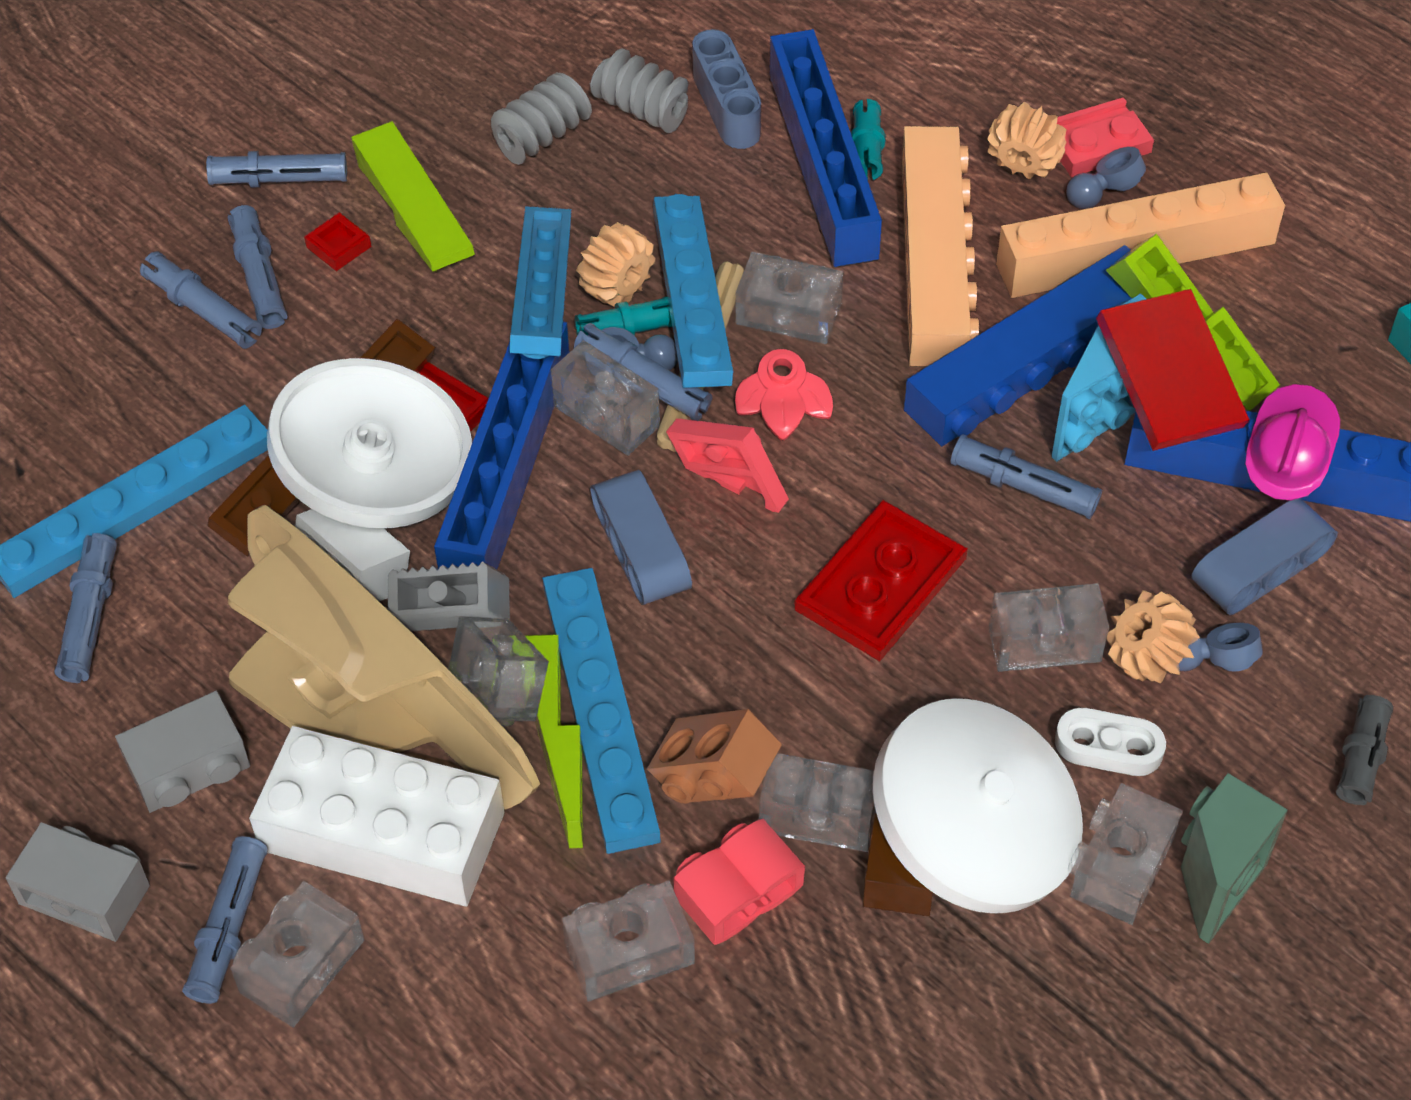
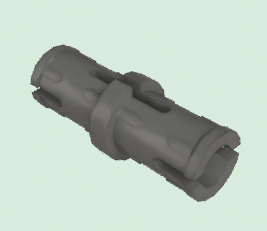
(1365, 750)

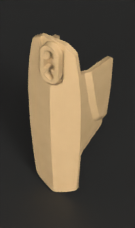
(351, 667)

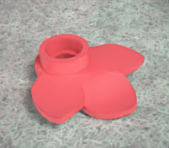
(783, 398)

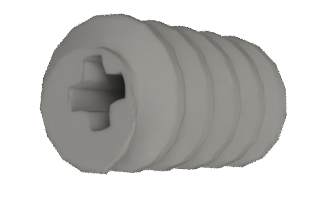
(641, 90)
(539, 116)

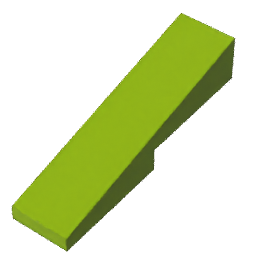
(412, 196)
(1154, 273)
(560, 744)

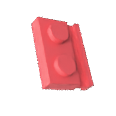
(1098, 132)

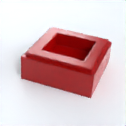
(337, 241)

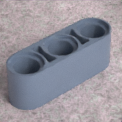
(726, 89)
(641, 537)
(1264, 556)

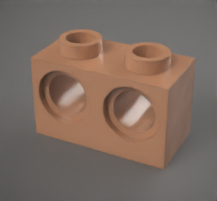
(714, 757)

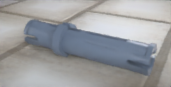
(276, 168)
(253, 253)
(186, 289)
(670, 385)
(1008, 469)
(90, 589)
(208, 975)

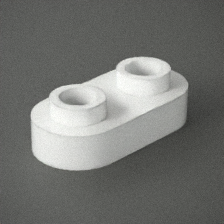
(1109, 741)

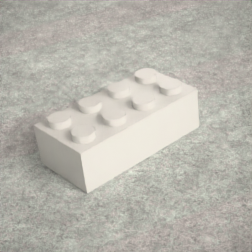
(378, 815)

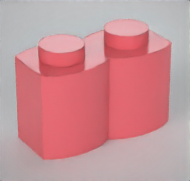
(738, 880)

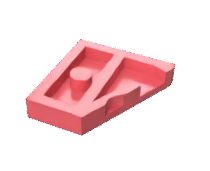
(728, 456)

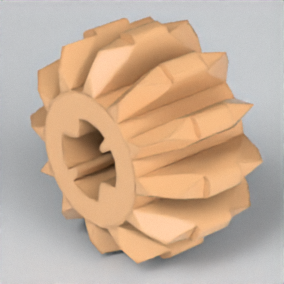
(1027, 140)
(615, 264)
(1152, 636)

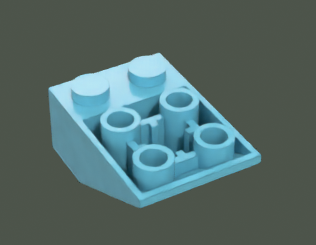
(1092, 399)

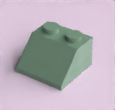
(1226, 849)

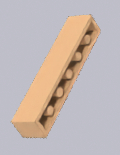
(1189, 221)
(936, 243)

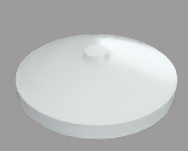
(368, 442)
(977, 805)

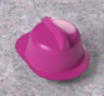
(1292, 442)

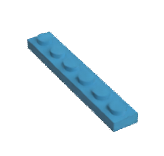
(541, 283)
(692, 292)
(131, 498)
(601, 711)

